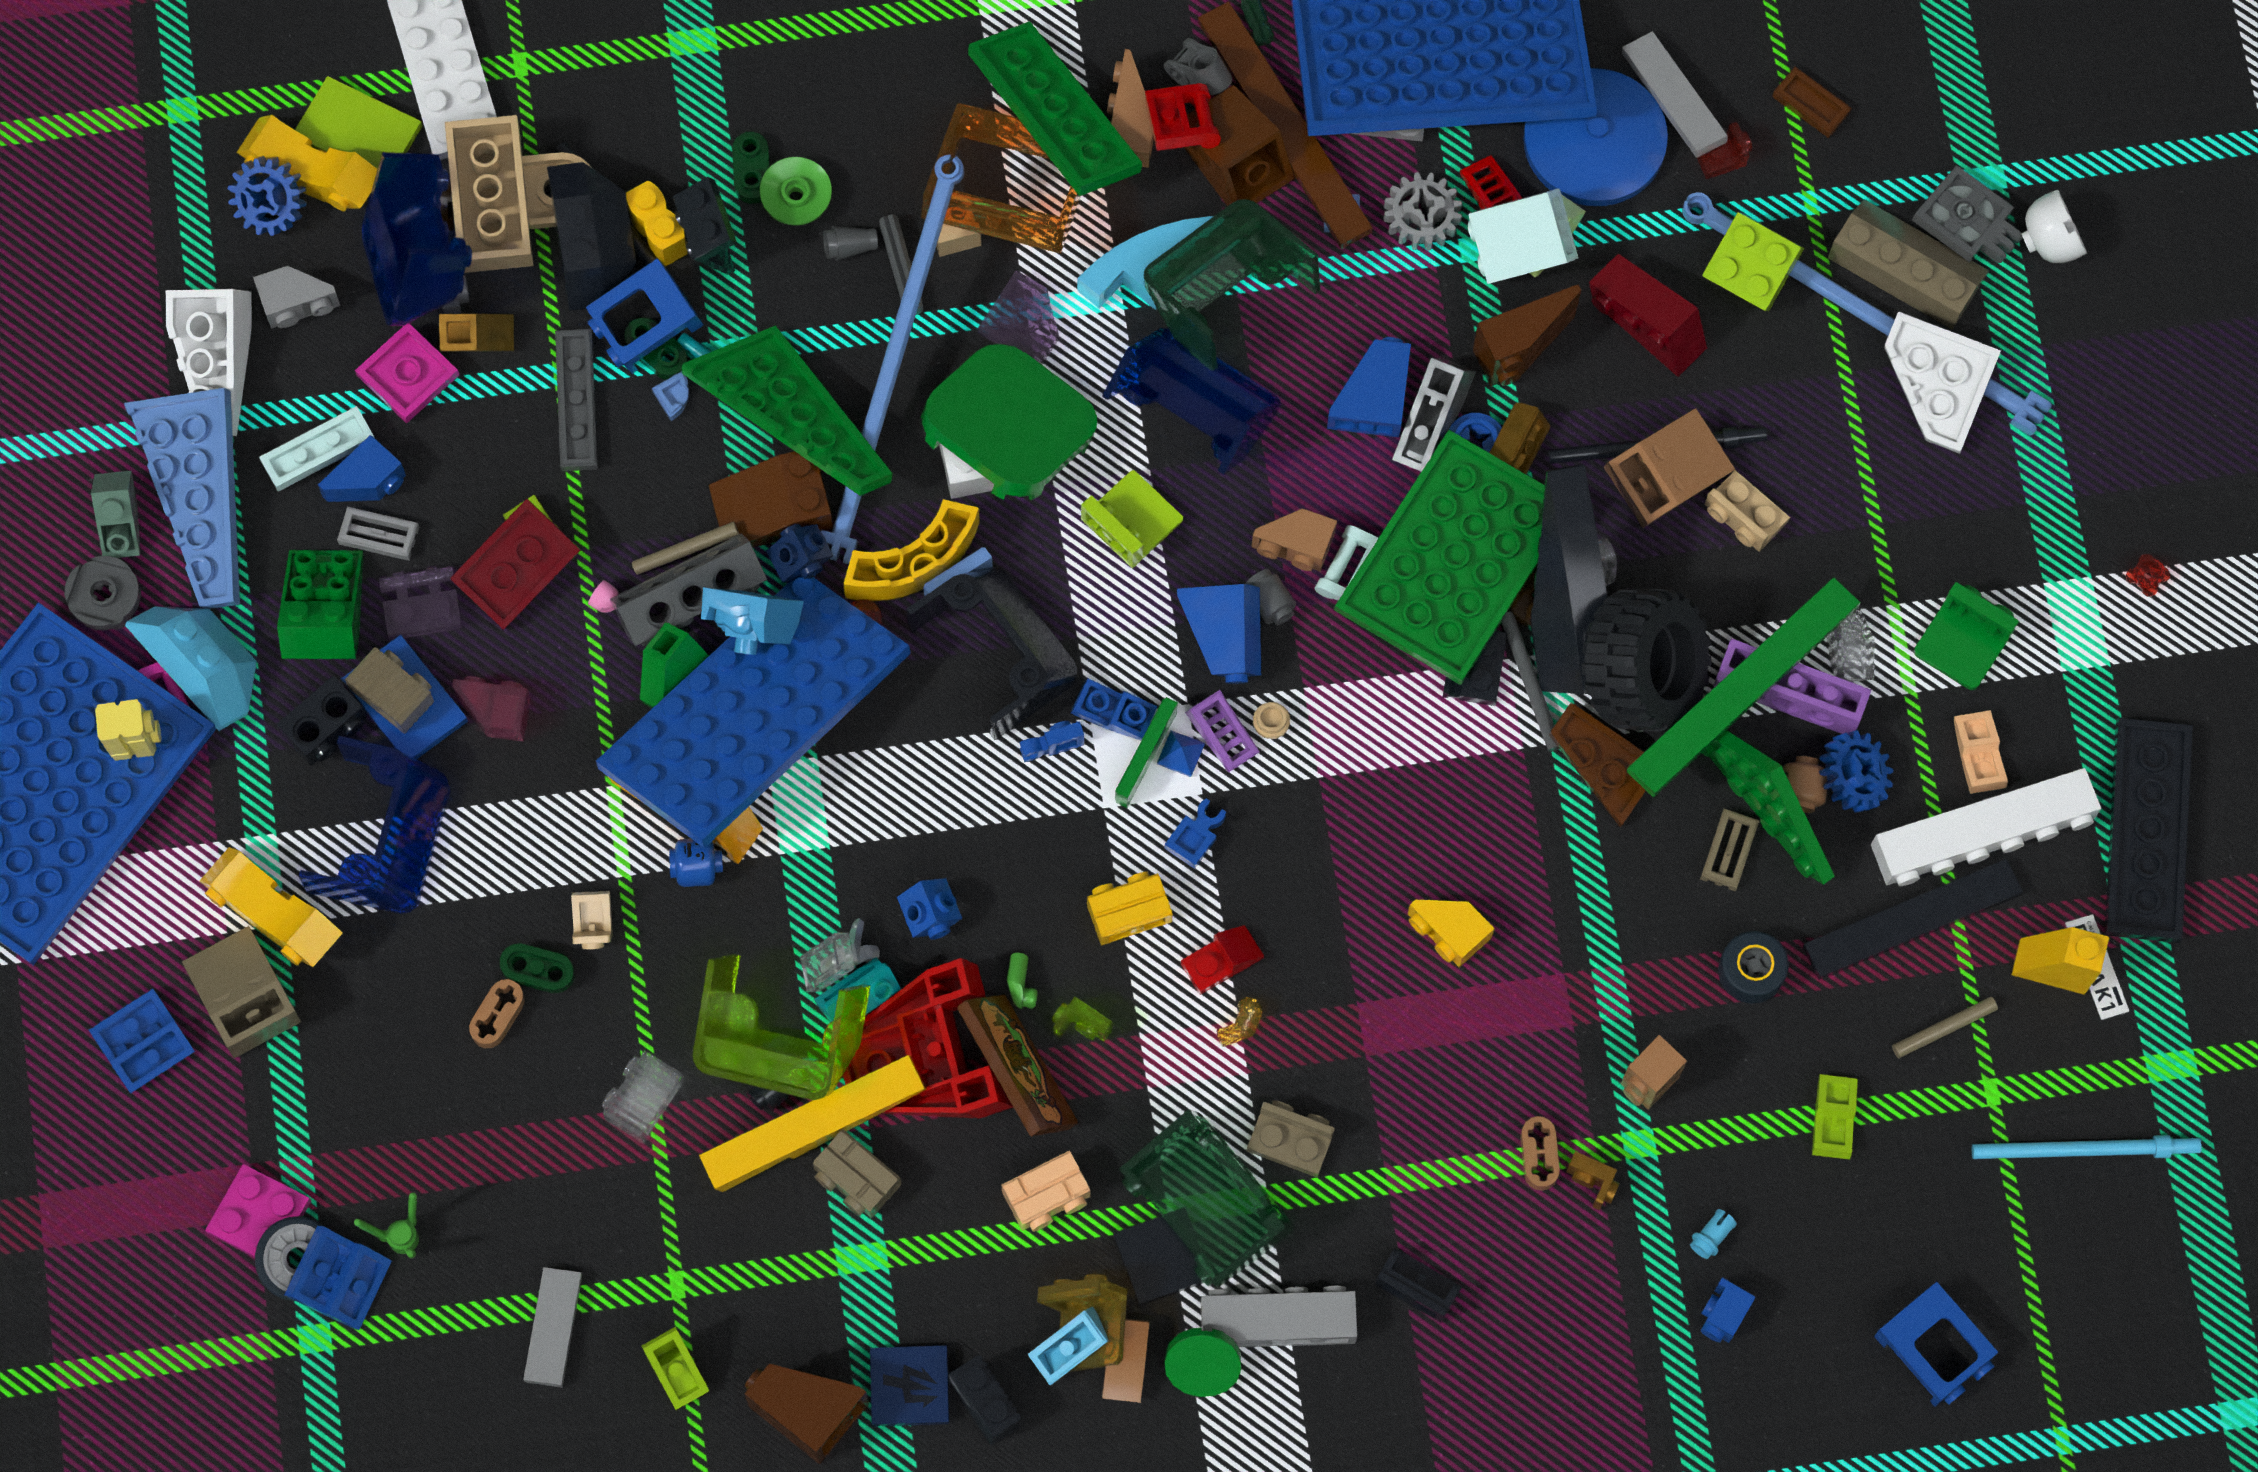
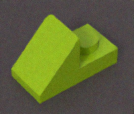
(675, 1368)

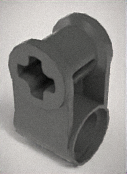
(1199, 65)

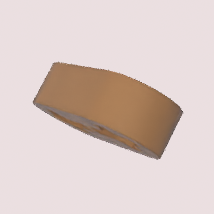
(489, 1008)
(1549, 1153)

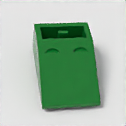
(321, 605)

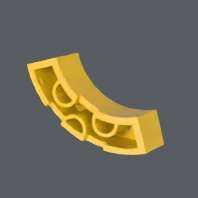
(329, 176)
(906, 570)
(282, 918)

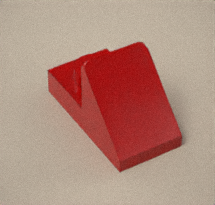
(1221, 959)

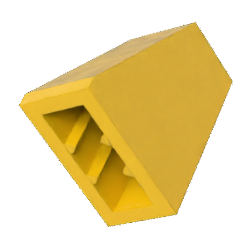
(2061, 958)

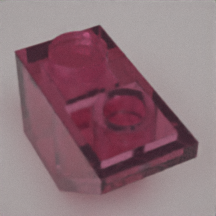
(496, 709)

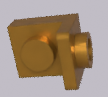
(1590, 1173)

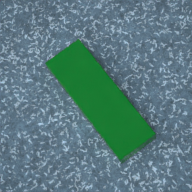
(1146, 752)

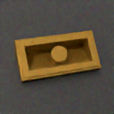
(1521, 436)

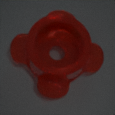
(2150, 565)

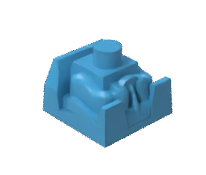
(751, 617)

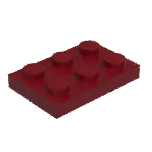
(515, 564)

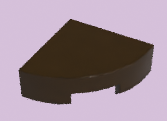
(447, 208)

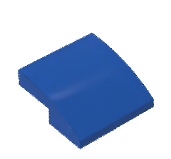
(141, 1040)
(338, 1277)

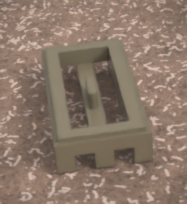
(1720, 878)

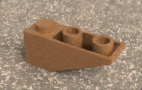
(1130, 109)

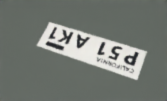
(2106, 988)

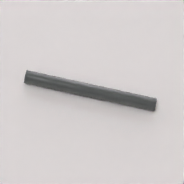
(1529, 679)

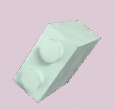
(1522, 236)

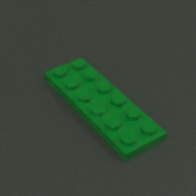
(1054, 108)

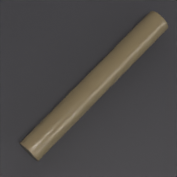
(685, 548)
(1945, 1027)

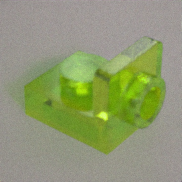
(1089, 1021)

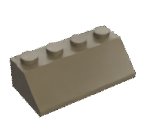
(1907, 263)

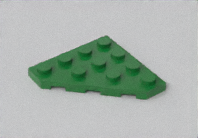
(1773, 800)

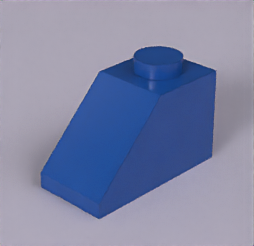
(364, 475)

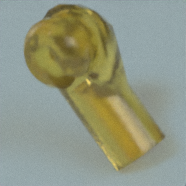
(1245, 1024)

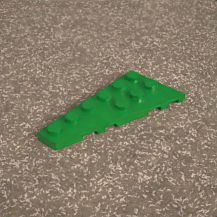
(781, 395)

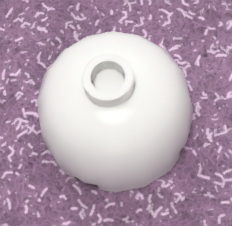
(2052, 230)

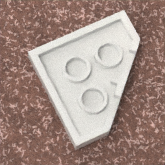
(1940, 377)

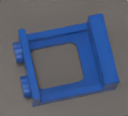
(666, 297)
(1919, 1317)

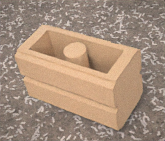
(1046, 1191)

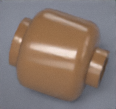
(1807, 782)

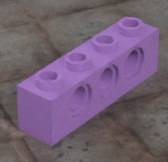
(1806, 693)

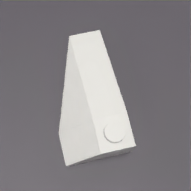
(212, 339)

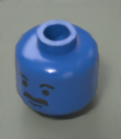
(694, 864)

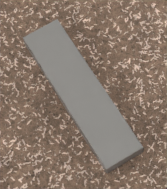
(1674, 94)

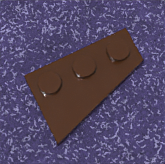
(1600, 760)

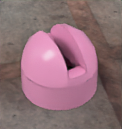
(601, 597)

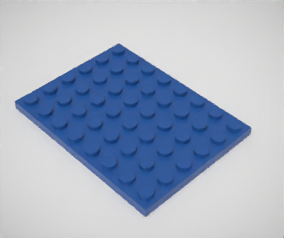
(1440, 63)
(61, 792)

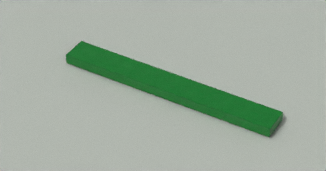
(1743, 687)

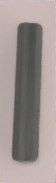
(897, 253)

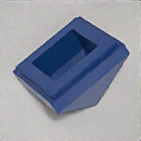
(1180, 753)

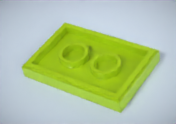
(356, 123)

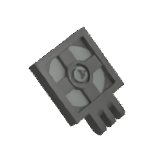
(1968, 218)

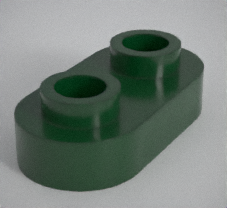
(749, 165)
(654, 359)
(538, 968)

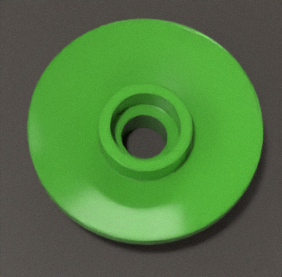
(791, 176)

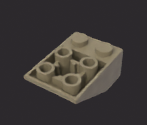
(241, 992)

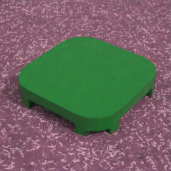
(1009, 420)

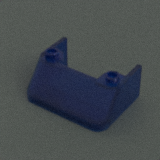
(1216, 402)
(399, 868)

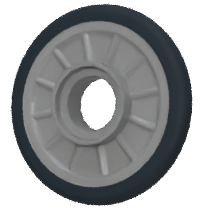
(273, 1250)

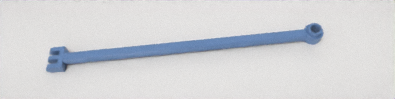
(1873, 316)
(897, 344)

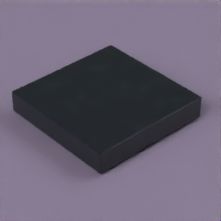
(1156, 1260)

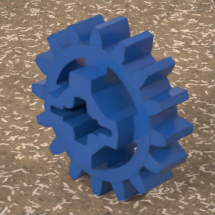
(272, 195)
(1856, 768)

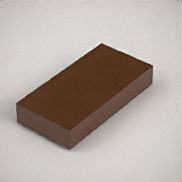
(1811, 102)

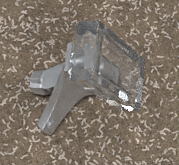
(835, 957)

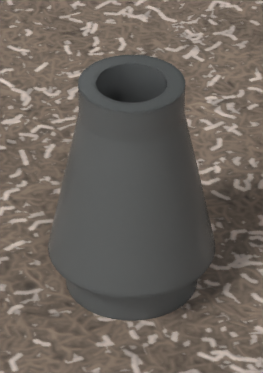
(848, 241)

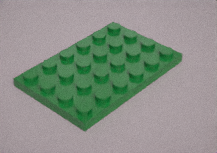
(1450, 558)

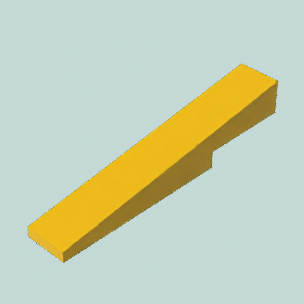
(811, 1124)

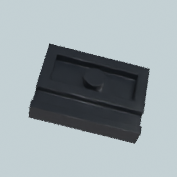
(1484, 677)

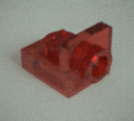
(1728, 156)

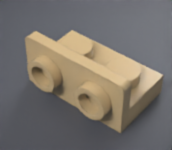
(1746, 511)

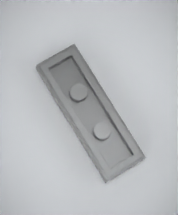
(552, 1327)

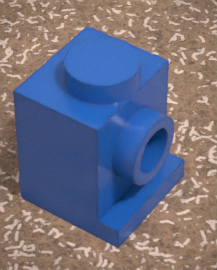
(1726, 1311)

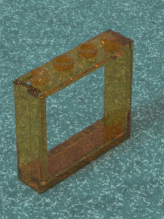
(991, 216)

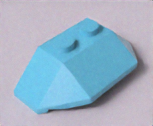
(200, 659)

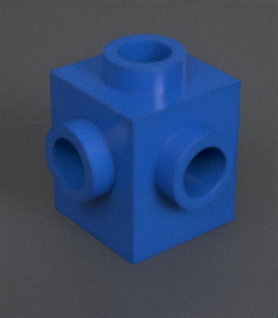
(929, 908)

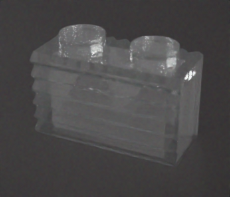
(642, 1096)

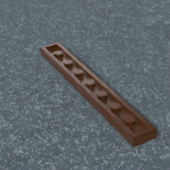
(1304, 152)

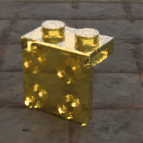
(1107, 1299)

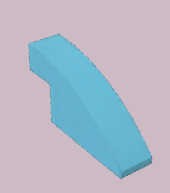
(1129, 259)

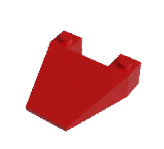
(922, 1025)

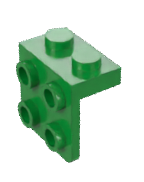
(1966, 636)

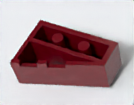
(1650, 313)

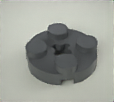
(93, 575)

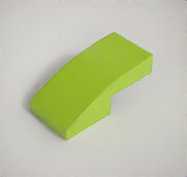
(1834, 1117)

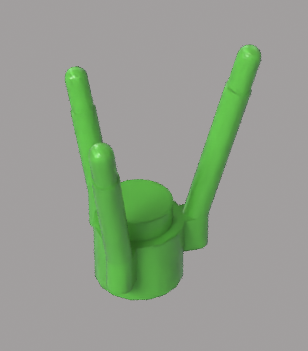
(401, 1233)

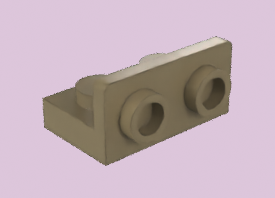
(1291, 1138)

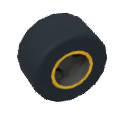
(1759, 954)

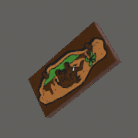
(1017, 1065)

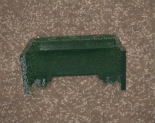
(1216, 258)

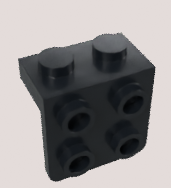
(706, 225)

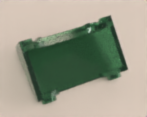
(1207, 1197)

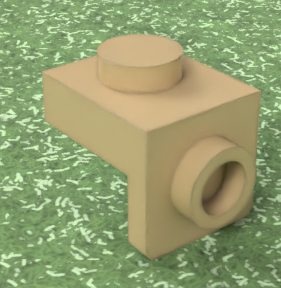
(592, 919)

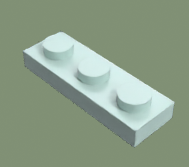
(316, 449)

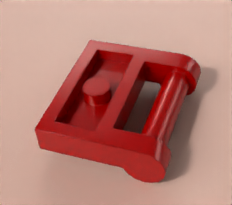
(1170, 118)

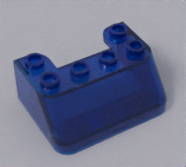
(408, 239)

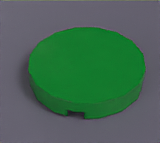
(1203, 1362)

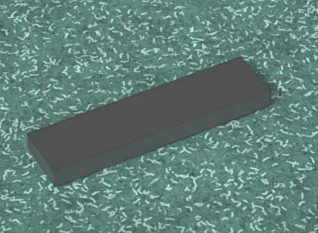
(576, 400)

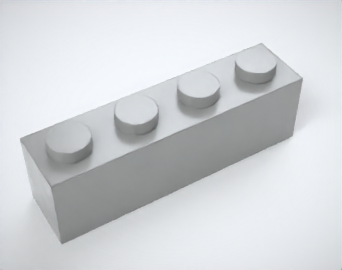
(1282, 1318)

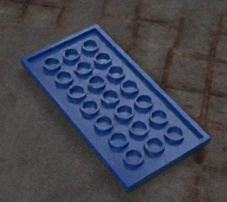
(751, 716)

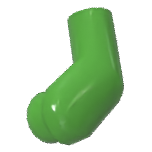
(1016, 979)

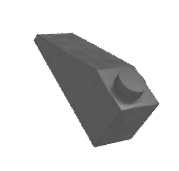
(1433, 411)

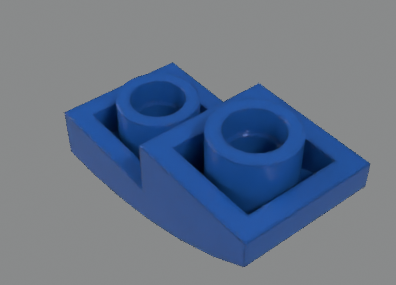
(1112, 710)

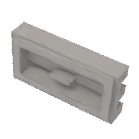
(372, 546)

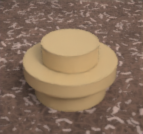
(1271, 720)

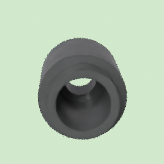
(1275, 599)

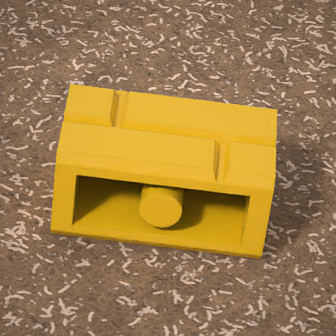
(1129, 907)

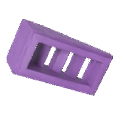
(1233, 723)

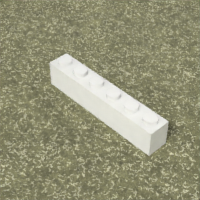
(1986, 827)

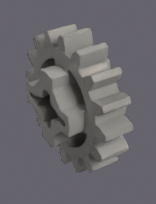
(1436, 204)

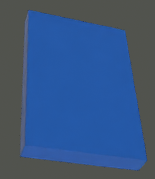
(434, 725)

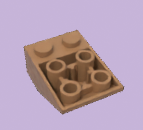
(1669, 467)

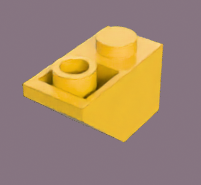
(1453, 927)

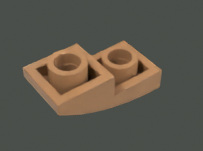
(1126, 1379)

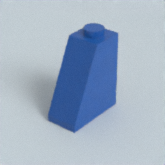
(1375, 391)
(1226, 628)

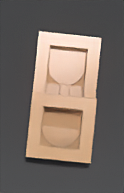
(1980, 752)

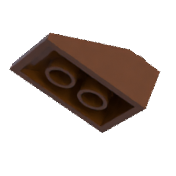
(1516, 338)
(772, 498)

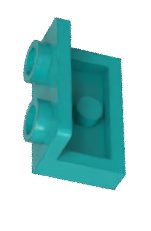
(875, 974)

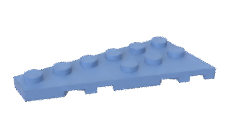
(193, 473)

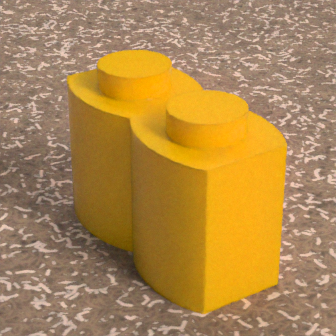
(654, 221)

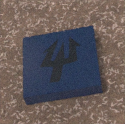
(909, 1386)

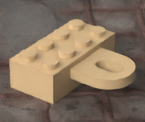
(498, 191)

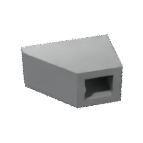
(293, 296)

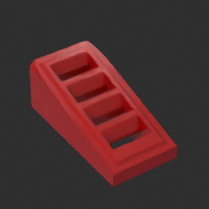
(1503, 183)

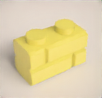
(127, 729)

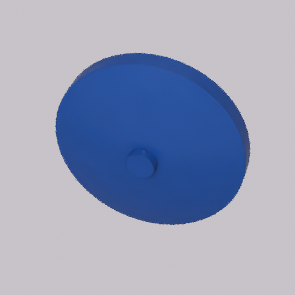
(1605, 155)

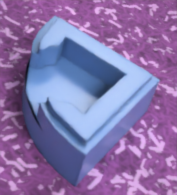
(673, 395)

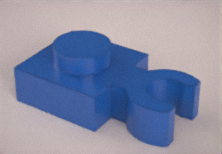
(1060, 738)
(1193, 838)

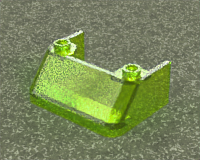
(736, 1050)

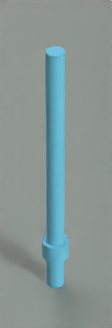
(2160, 1146)

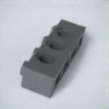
(668, 587)

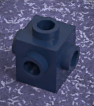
(799, 552)

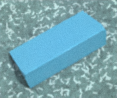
(1069, 1345)

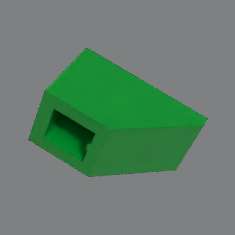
(667, 662)

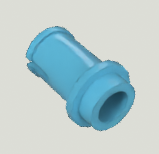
(1712, 1234)

